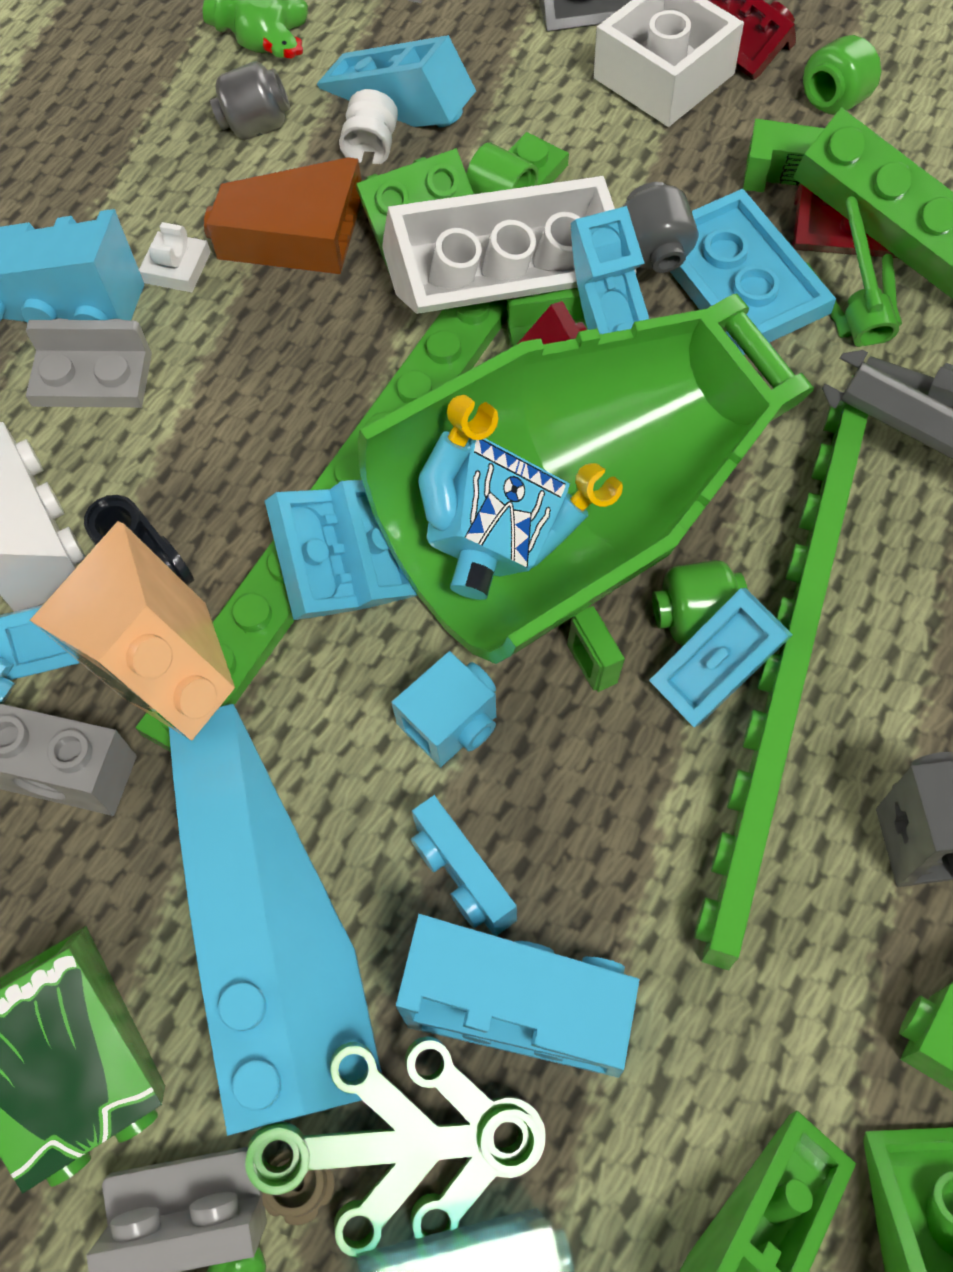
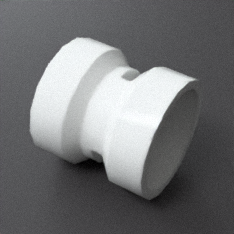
(369, 125)

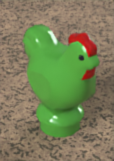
(260, 24)

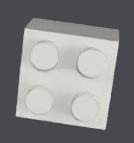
(667, 54)

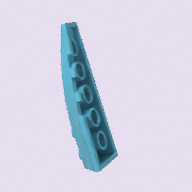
(266, 938)

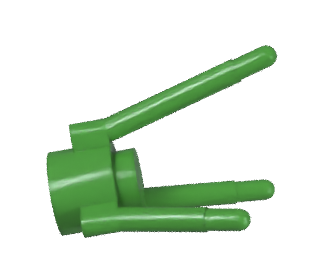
(870, 314)

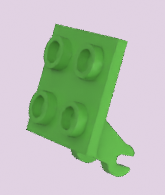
(421, 181)

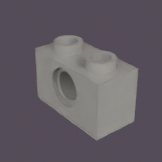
(63, 760)

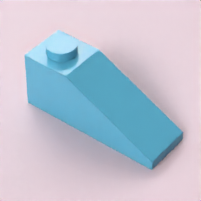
(419, 76)

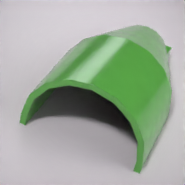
(651, 404)

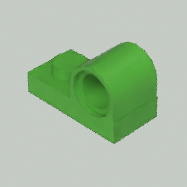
(523, 165)

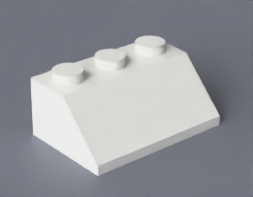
(32, 548)

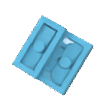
(333, 551)

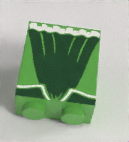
(68, 1064)

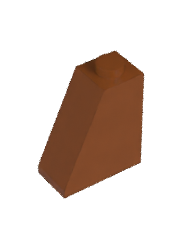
(288, 217)

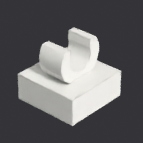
(174, 259)

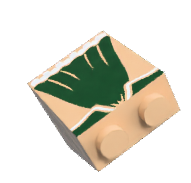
(140, 632)

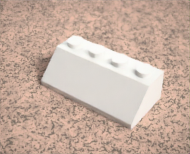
(488, 243)

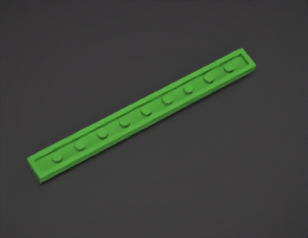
(260, 607)
(783, 676)

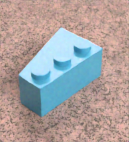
(68, 271)
(517, 997)

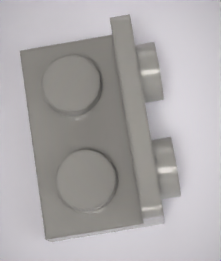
(88, 363)
(179, 1215)

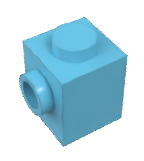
(448, 708)

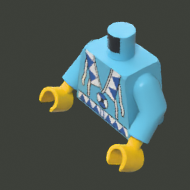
(495, 506)

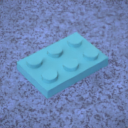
(750, 257)

